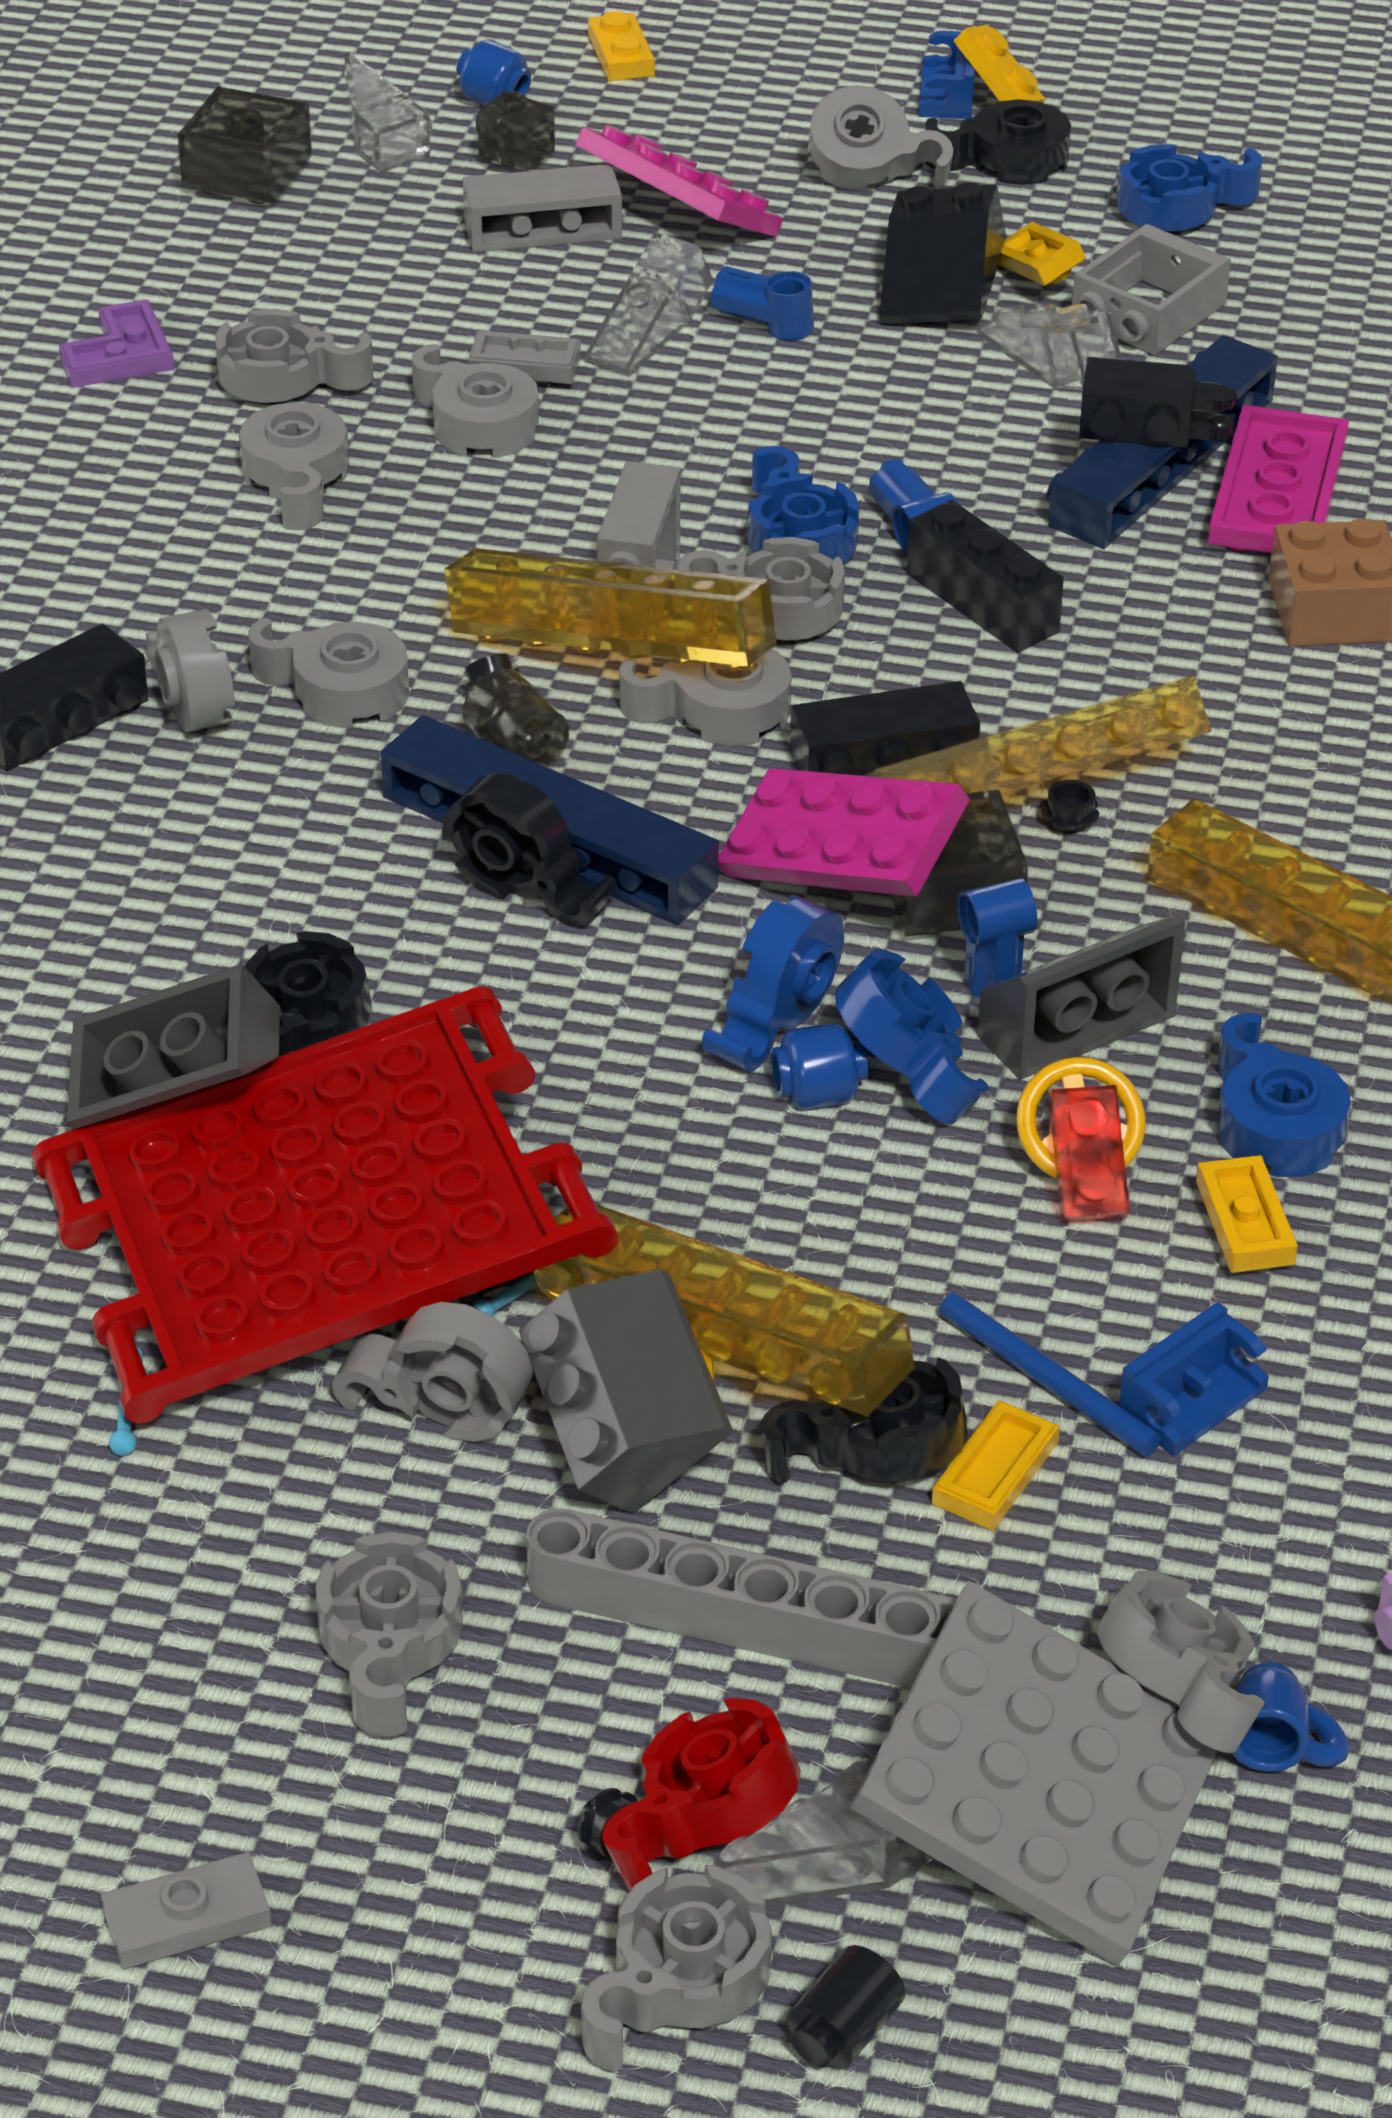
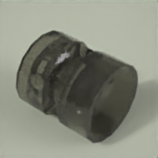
(515, 717)

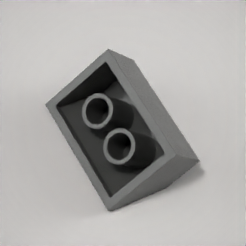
(1084, 998)
(170, 1044)
(625, 1386)

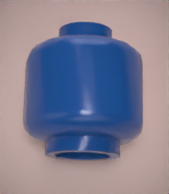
(491, 70)
(818, 1067)

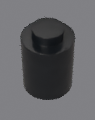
(845, 2008)

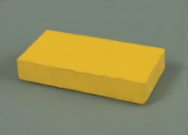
(995, 1465)

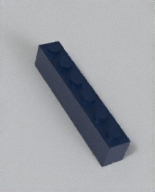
(1122, 480)
(652, 858)

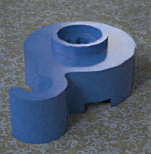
(1180, 190)
(798, 508)
(787, 977)
(910, 1031)
(1278, 1102)

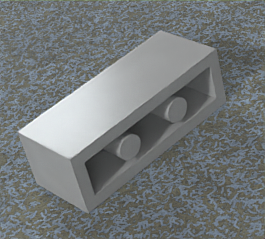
(542, 207)

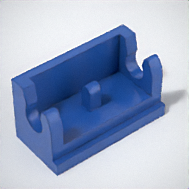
(946, 81)
(1194, 1378)

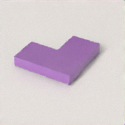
(130, 347)

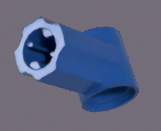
(778, 300)
(903, 496)
(995, 928)

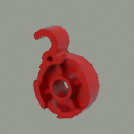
(704, 1787)

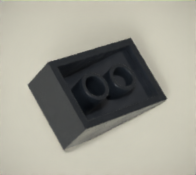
(941, 253)

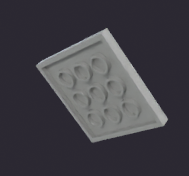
(1038, 1773)

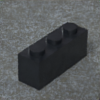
(984, 576)
(67, 693)
(880, 728)

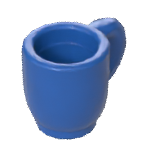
(1284, 1724)

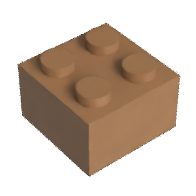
(1333, 581)

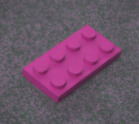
(680, 178)
(1276, 474)
(843, 831)

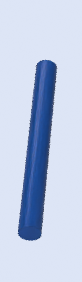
(1050, 1374)

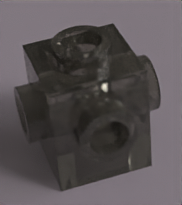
(516, 131)

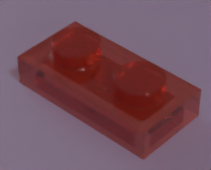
(1088, 1153)

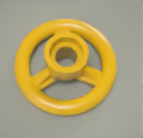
(1070, 1073)

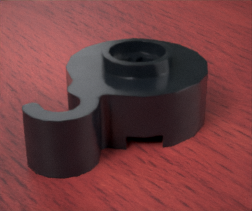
(1012, 138)
(521, 845)
(317, 987)
(903, 1439)

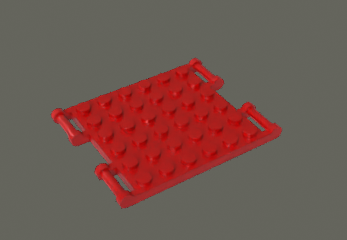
(317, 1199)

